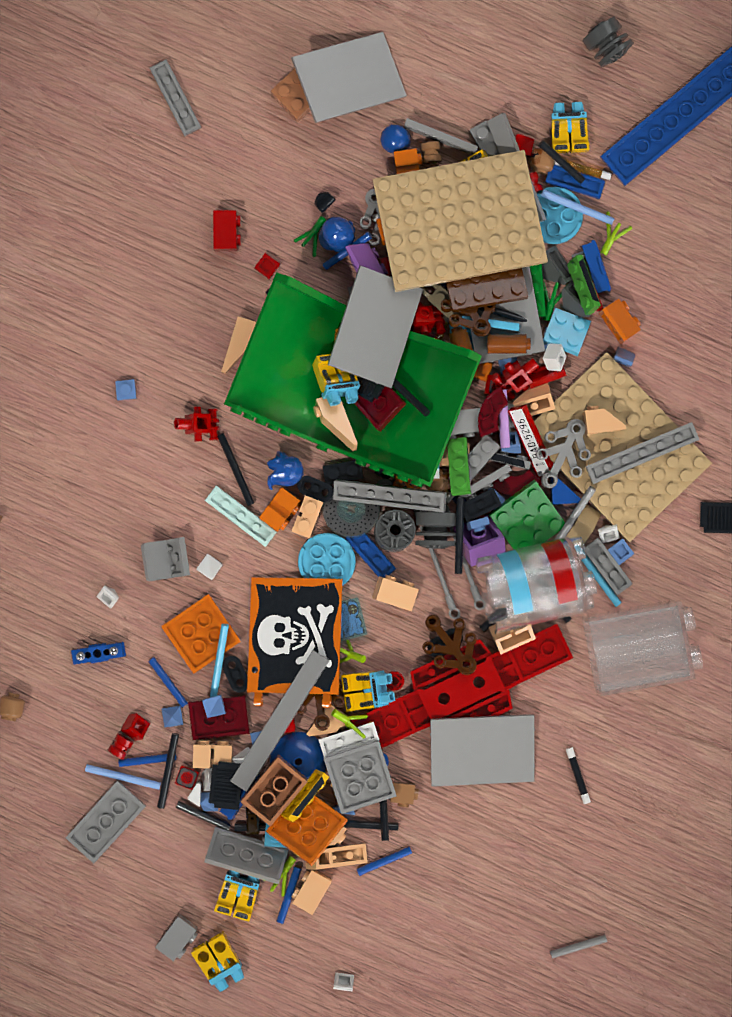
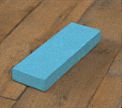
(503, 325)

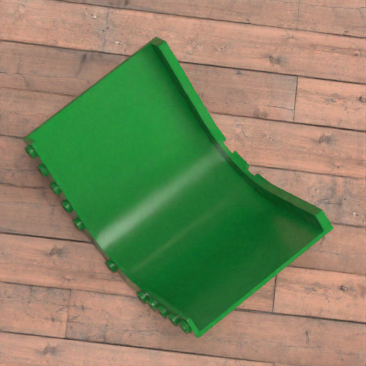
(281, 387)

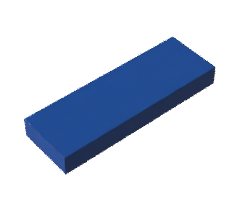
(590, 186)
(371, 555)

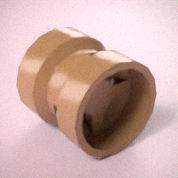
(431, 152)

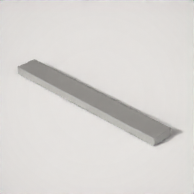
(280, 720)

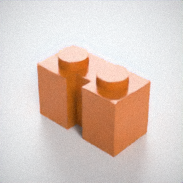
(407, 160)
(280, 509)

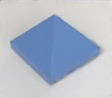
(172, 716)
(206, 806)

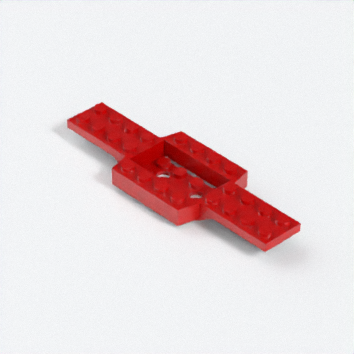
(500, 672)

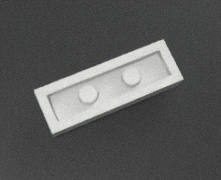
(348, 740)

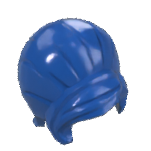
(336, 234)
(287, 470)

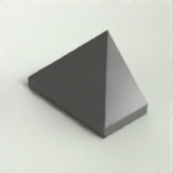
(556, 267)
(571, 300)

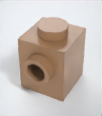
(405, 793)

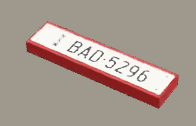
(530, 438)

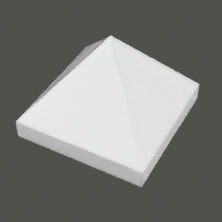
(608, 533)
(108, 596)
(343, 982)

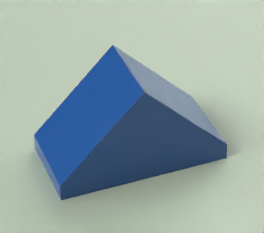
(562, 494)

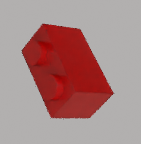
(225, 230)

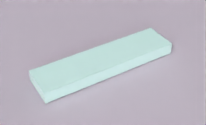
(240, 516)

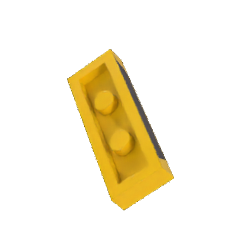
(305, 796)

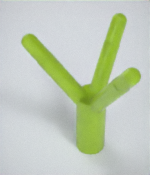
(611, 237)
(351, 654)
(346, 720)
(287, 866)

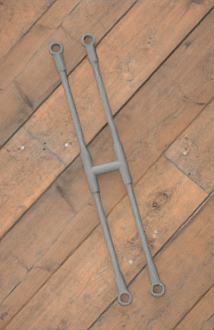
(448, 597)

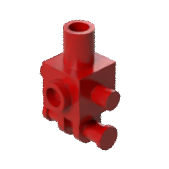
(427, 318)
(515, 377)
(199, 424)

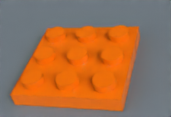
(197, 633)
(310, 832)

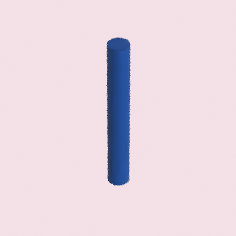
(343, 253)
(168, 682)
(143, 760)
(384, 861)
(287, 898)

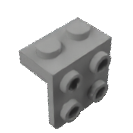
(165, 559)

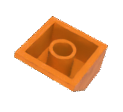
(620, 321)

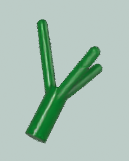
(314, 231)
(552, 301)

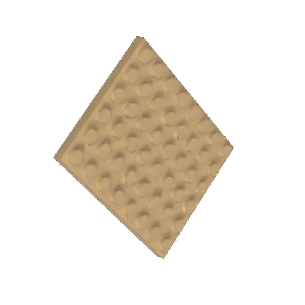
(459, 220)
(639, 493)

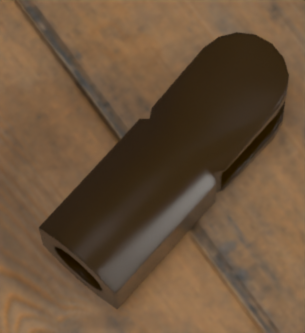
(252, 823)

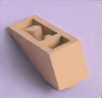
(238, 343)
(336, 421)
(340, 856)

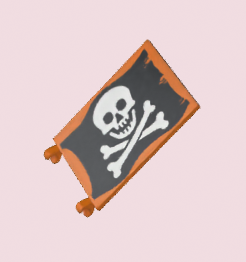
(285, 625)

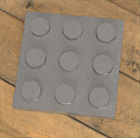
(360, 777)

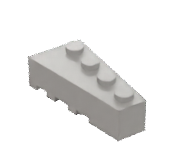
(468, 423)

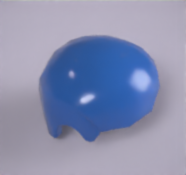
(395, 138)

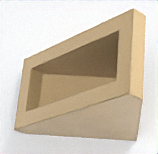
(585, 523)

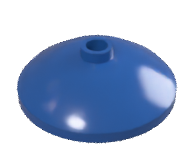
(301, 746)

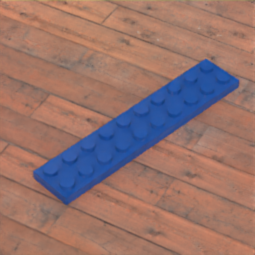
(671, 120)

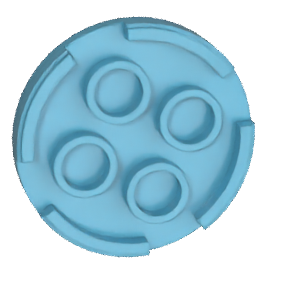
(561, 221)
(327, 558)

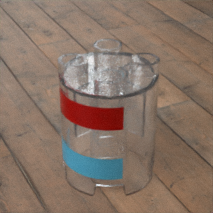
(536, 584)

